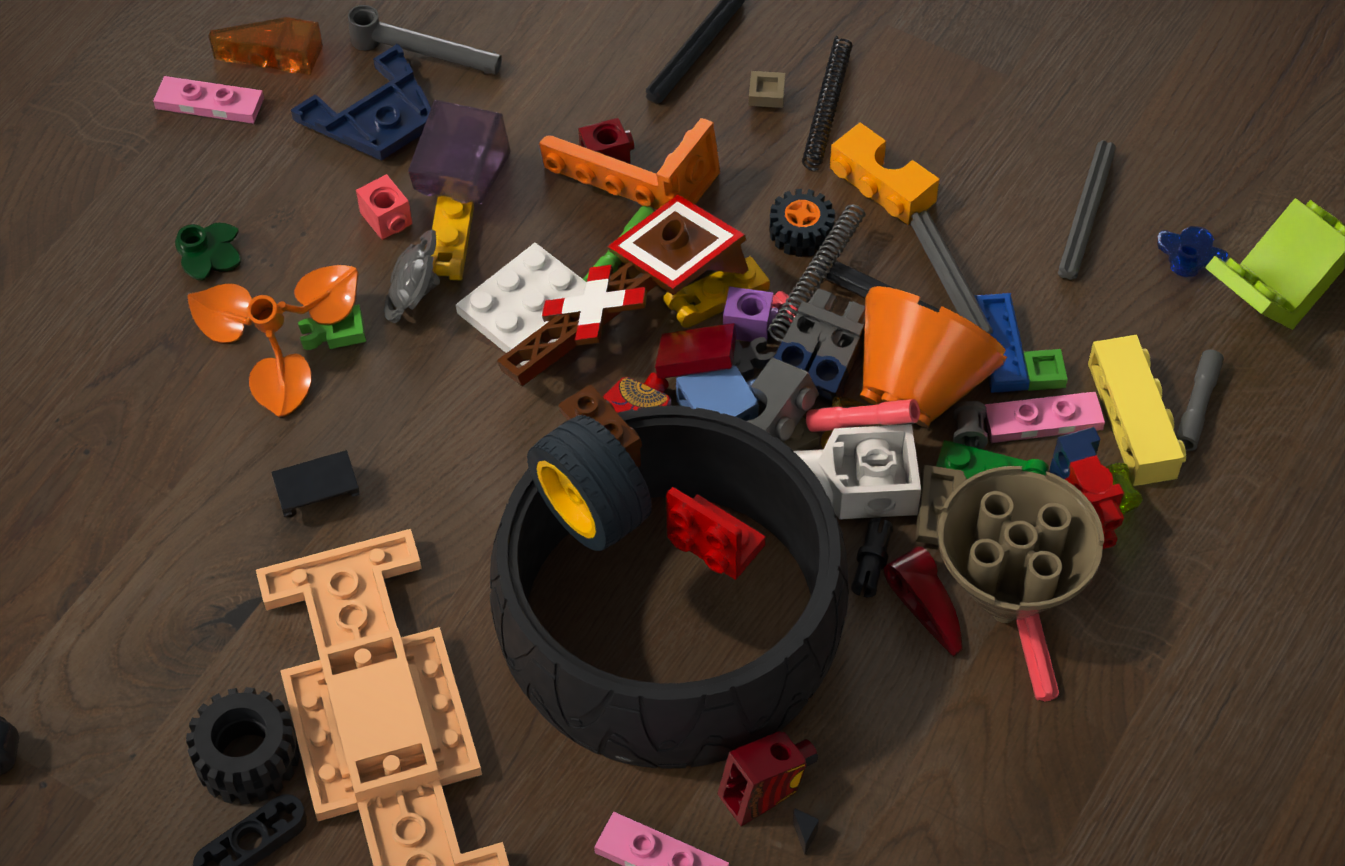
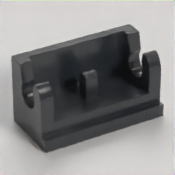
(315, 481)

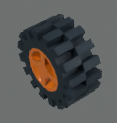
(792, 212)

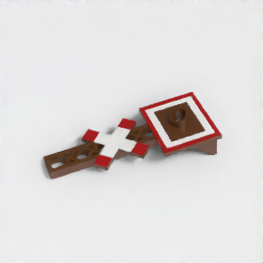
(670, 251)

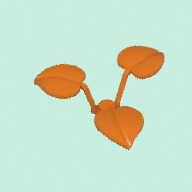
(227, 308)

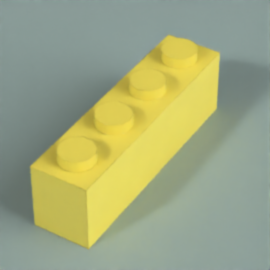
(1136, 410)

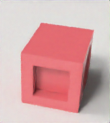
(384, 207)

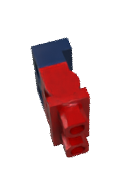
(1078, 464)

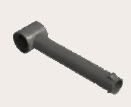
(368, 32)

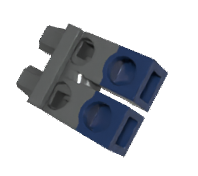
(824, 342)

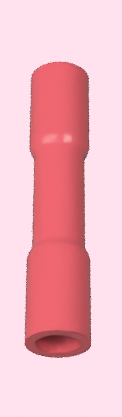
(884, 413)

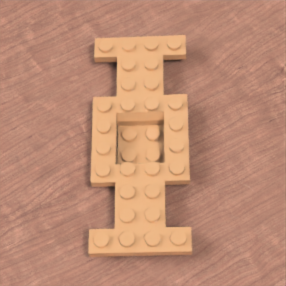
(378, 709)

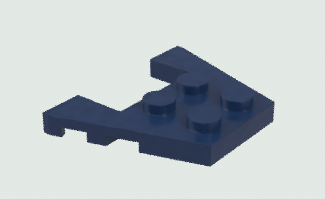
(380, 120)

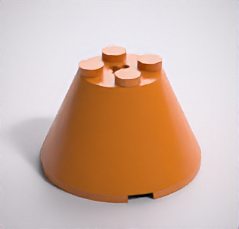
(922, 353)

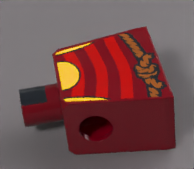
(763, 774)

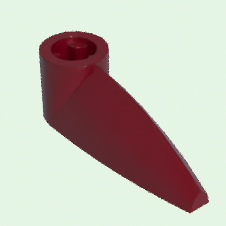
(919, 588)

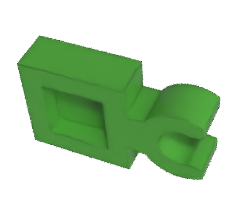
(341, 334)

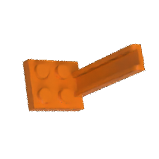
(684, 172)

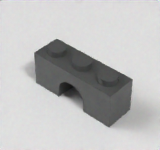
(785, 396)

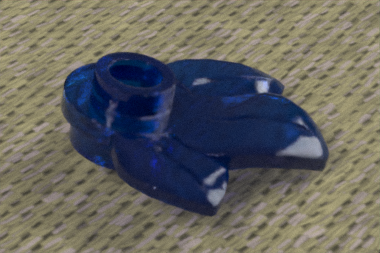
(1189, 250)

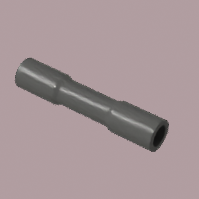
(1204, 382)

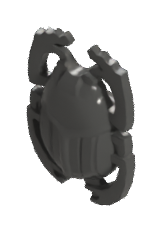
(412, 277)

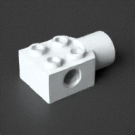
(868, 471)

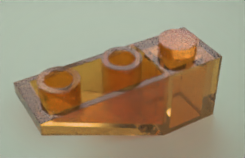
(273, 44)

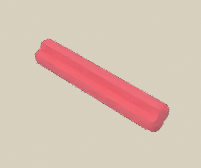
(1037, 658)

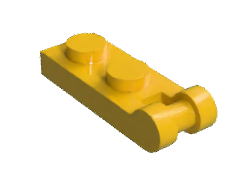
(452, 228)
(712, 292)

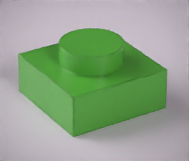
(1045, 369)

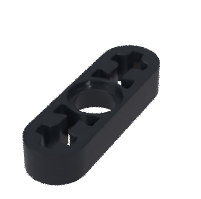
(254, 822)

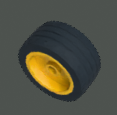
(589, 482)

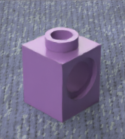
(750, 311)

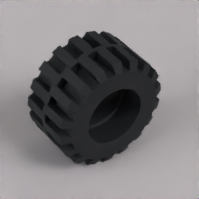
(240, 716)

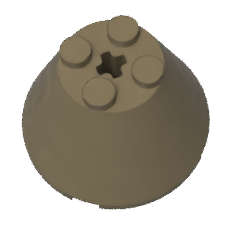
(1020, 541)

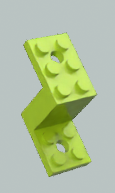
(1288, 264)

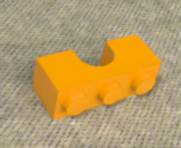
(900, 191)

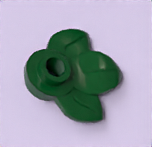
(207, 249)

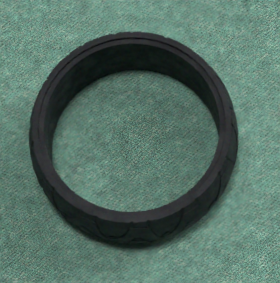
(706, 718)

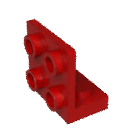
(711, 533)

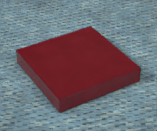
(696, 351)

